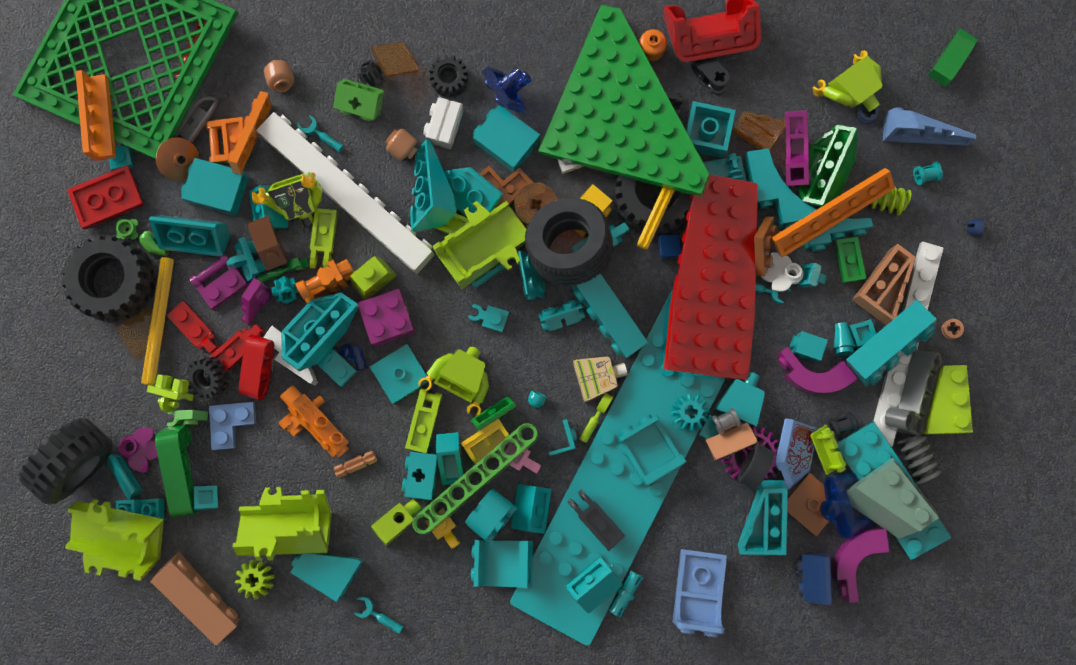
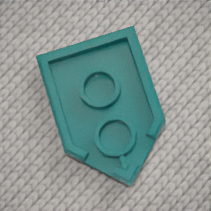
(471, 187)

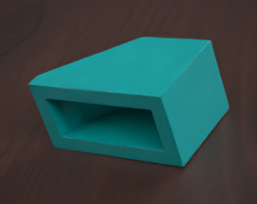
(449, 457)

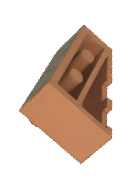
(886, 285)

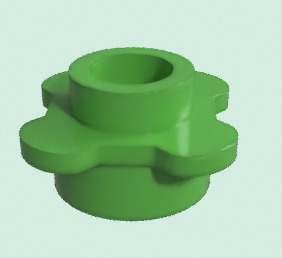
(121, 229)

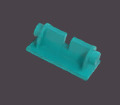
(568, 312)

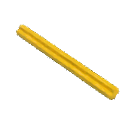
(157, 321)

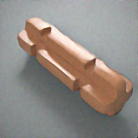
(355, 464)

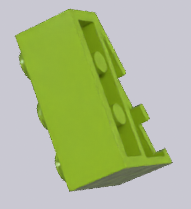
(950, 403)

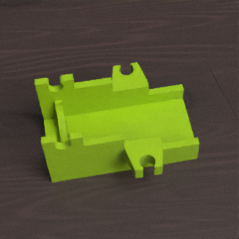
(482, 243)
(284, 525)
(115, 539)

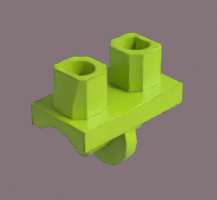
(169, 398)

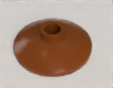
(167, 158)

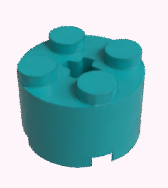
(490, 515)

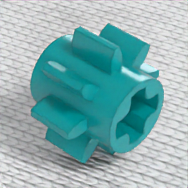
(285, 289)

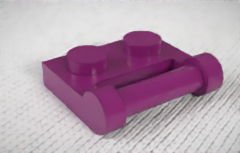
(221, 288)

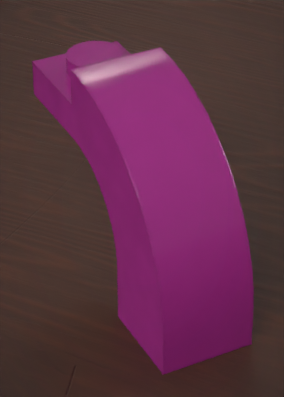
(797, 148)
(814, 383)
(850, 555)

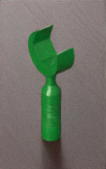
(293, 265)

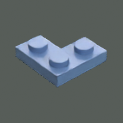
(223, 422)

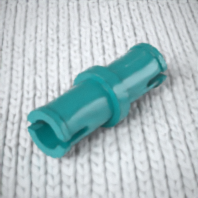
(625, 594)

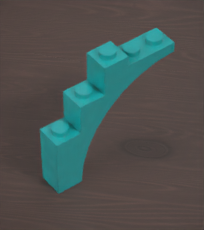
(790, 207)

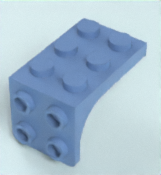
(699, 592)

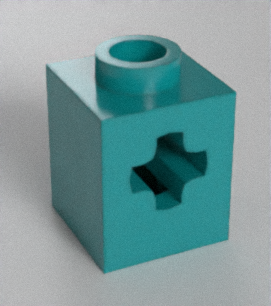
(808, 346)

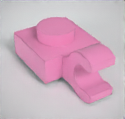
(523, 460)

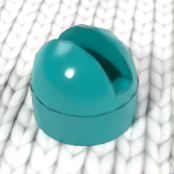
(536, 399)

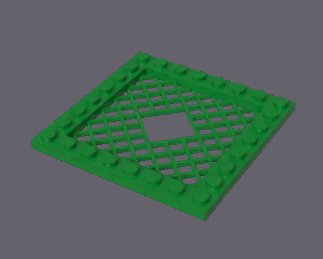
(183, 90)

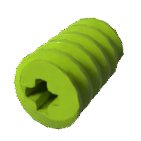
(894, 200)

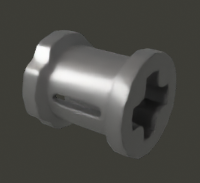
(726, 421)

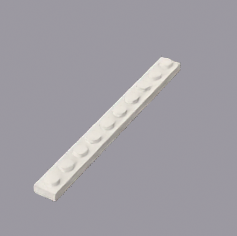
(919, 289)

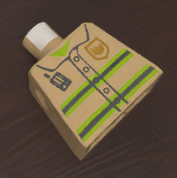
(597, 376)

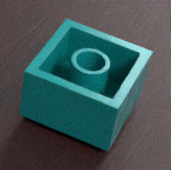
(710, 128)

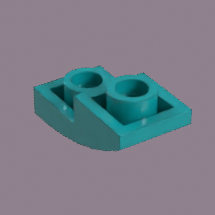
(147, 507)

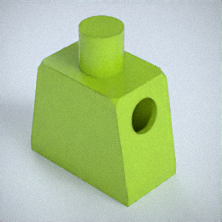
(372, 277)
(388, 529)

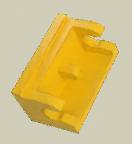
(485, 441)

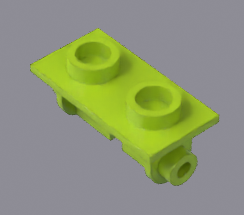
(827, 450)

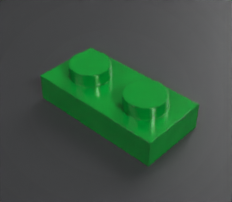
(850, 260)

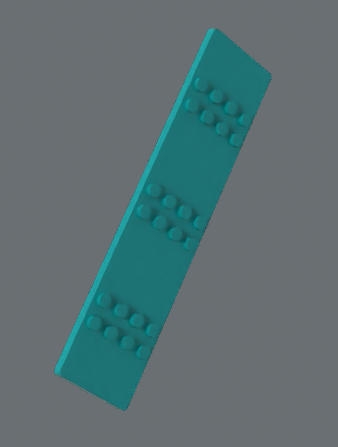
(616, 487)

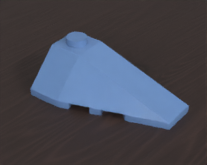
(913, 127)

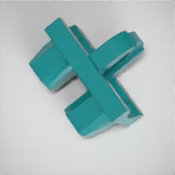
(244, 259)

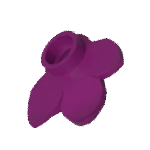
(143, 449)

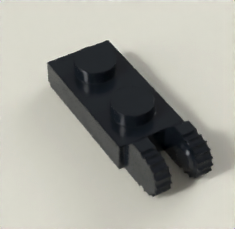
(598, 522)

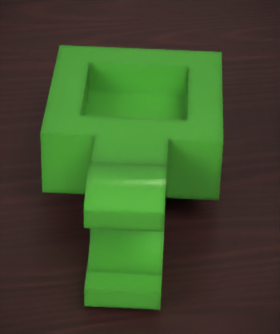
(189, 417)

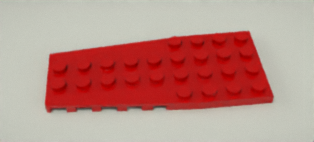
(715, 284)

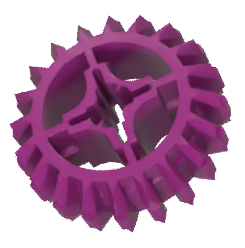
(764, 441)

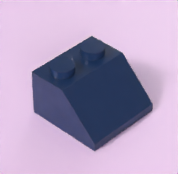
(816, 578)

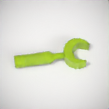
(595, 419)

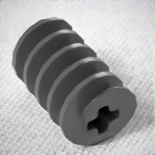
(920, 458)

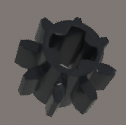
(370, 73)

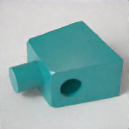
(744, 399)

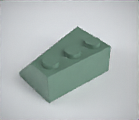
(892, 500)

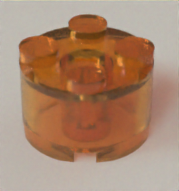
(530, 195)

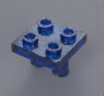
(507, 86)

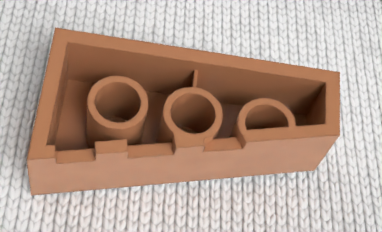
(195, 598)

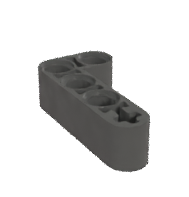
(916, 394)

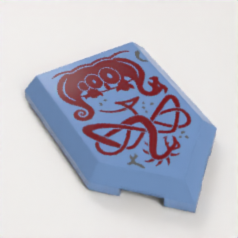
(795, 451)

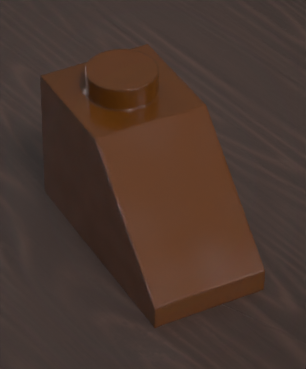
(267, 243)

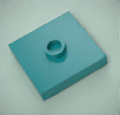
(399, 374)

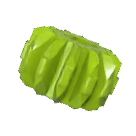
(254, 570)

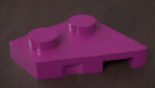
(253, 299)

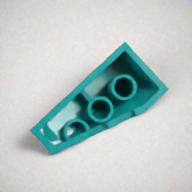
(432, 191)

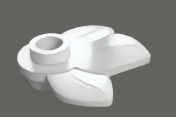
(779, 273)

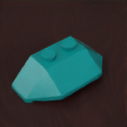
(316, 330)

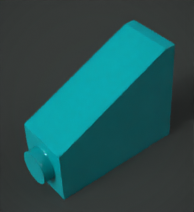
(327, 572)

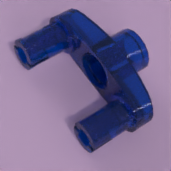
(838, 506)

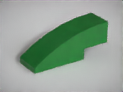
(953, 57)

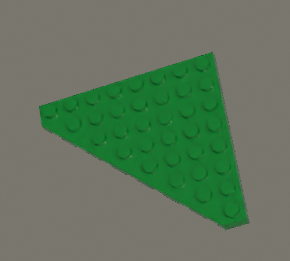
(620, 116)

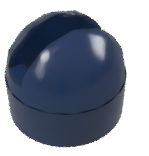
(977, 227)

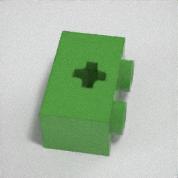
(369, 96)

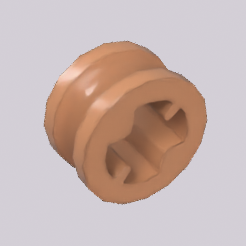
(956, 323)

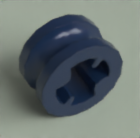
(866, 120)

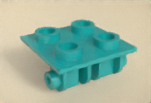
(729, 167)
(533, 283)

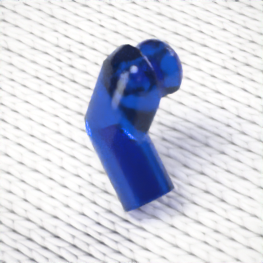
(354, 353)

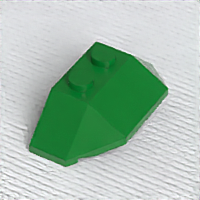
(829, 165)

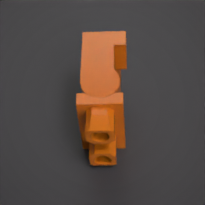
(327, 280)

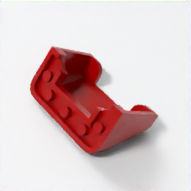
(714, 34)

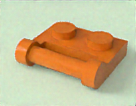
(230, 129)

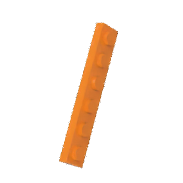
(833, 212)

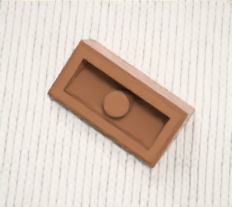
(731, 441)

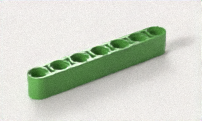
(465, 481)

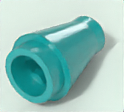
(843, 340)

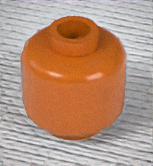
(653, 44)

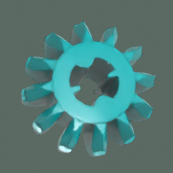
(694, 406)

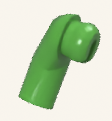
(150, 245)

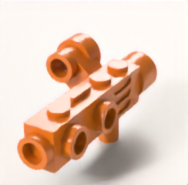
(307, 414)

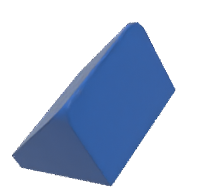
(669, 246)

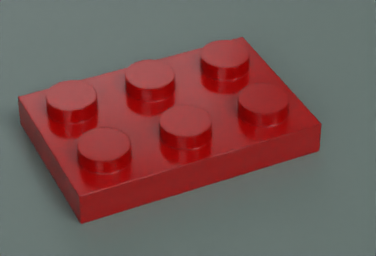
(105, 197)

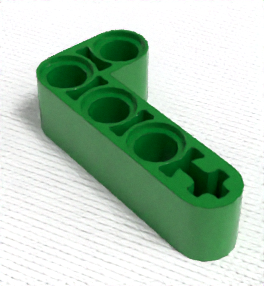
(175, 469)

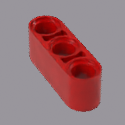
(256, 367)

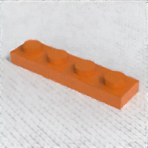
(247, 138)

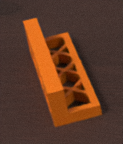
(95, 116)

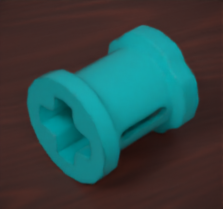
(928, 173)

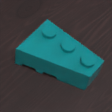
(767, 521)

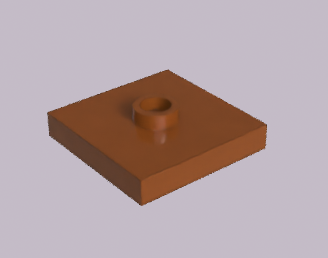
(805, 504)

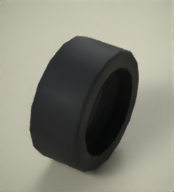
(756, 466)

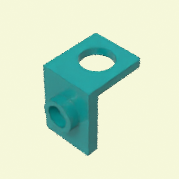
(571, 436)

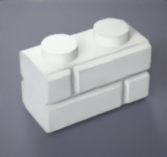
(444, 122)

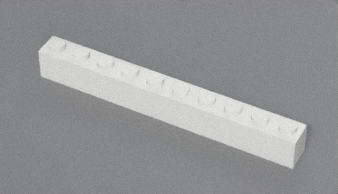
(344, 192)

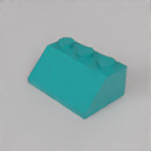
(190, 235)

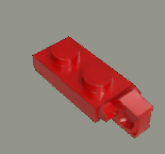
(193, 327)
(232, 350)

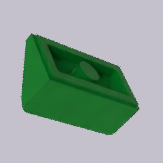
(493, 413)

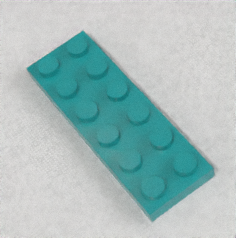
(867, 451)

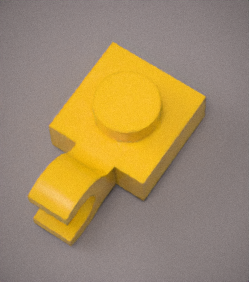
(445, 530)

